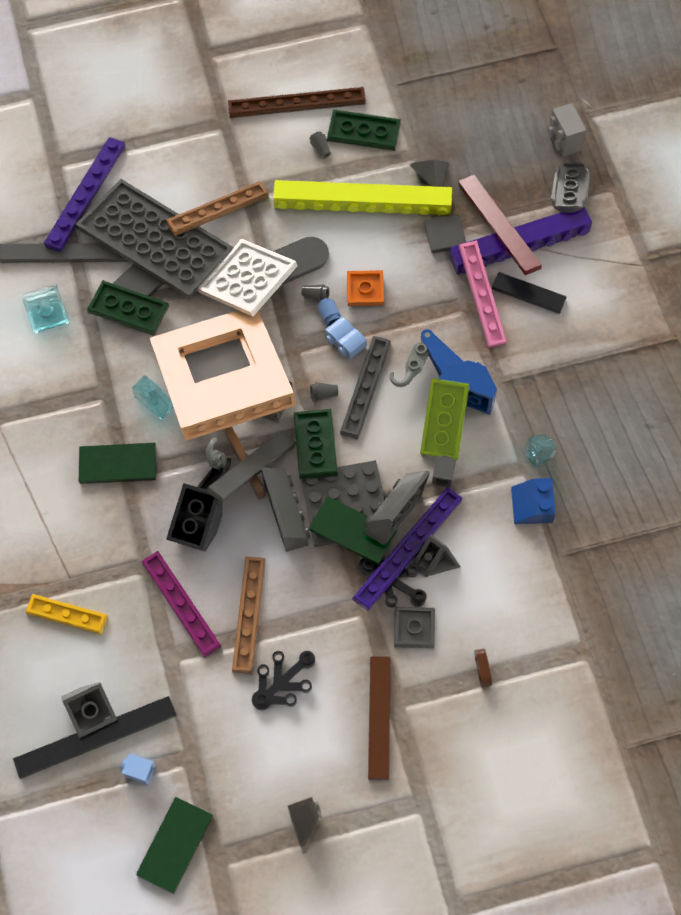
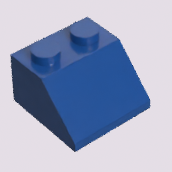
(533, 501)

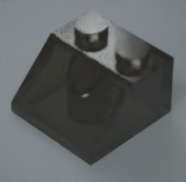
(305, 819)

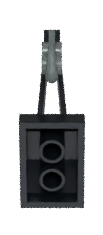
(197, 511)

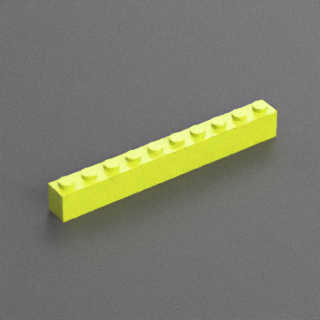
(362, 197)

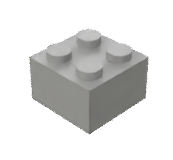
(566, 130)

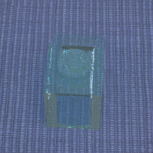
(152, 397)
(540, 449)

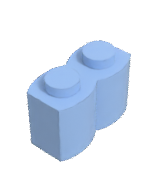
(346, 338)

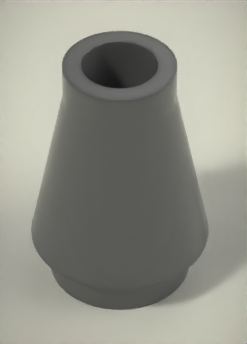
(320, 144)
(315, 292)
(321, 390)

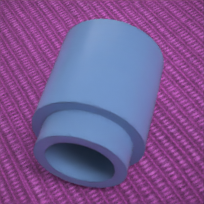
(328, 311)

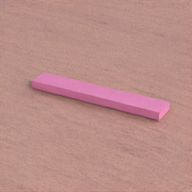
(482, 294)

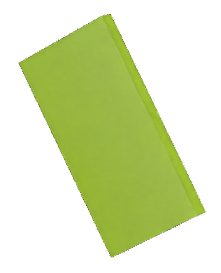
(444, 418)

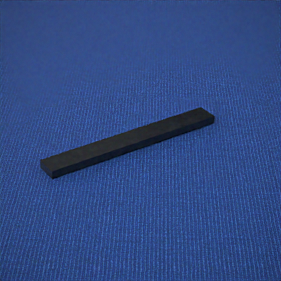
(74, 746)

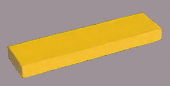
(66, 614)

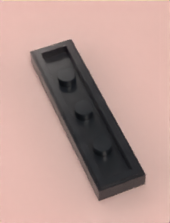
(529, 292)

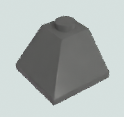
(88, 708)

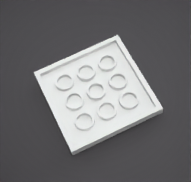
(247, 277)

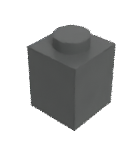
(443, 471)

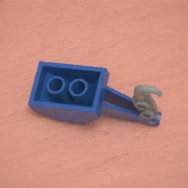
(451, 368)

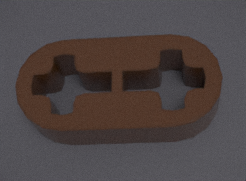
(483, 668)

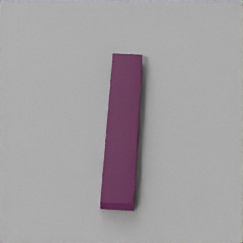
(181, 604)

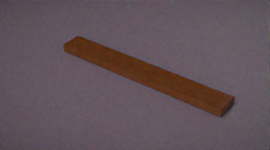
(296, 102)

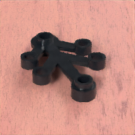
(418, 602)
(281, 682)

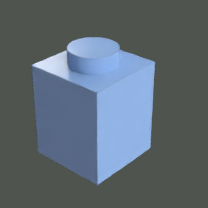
(137, 768)

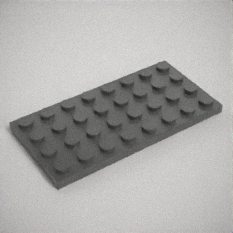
(137, 231)

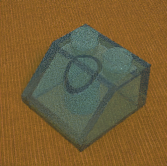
(45, 308)

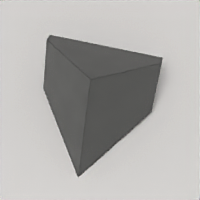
(432, 171)
(435, 558)

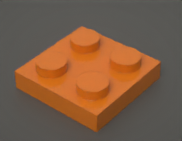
(365, 288)

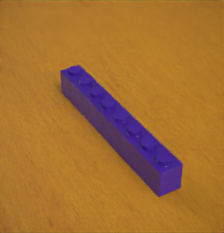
(535, 234)

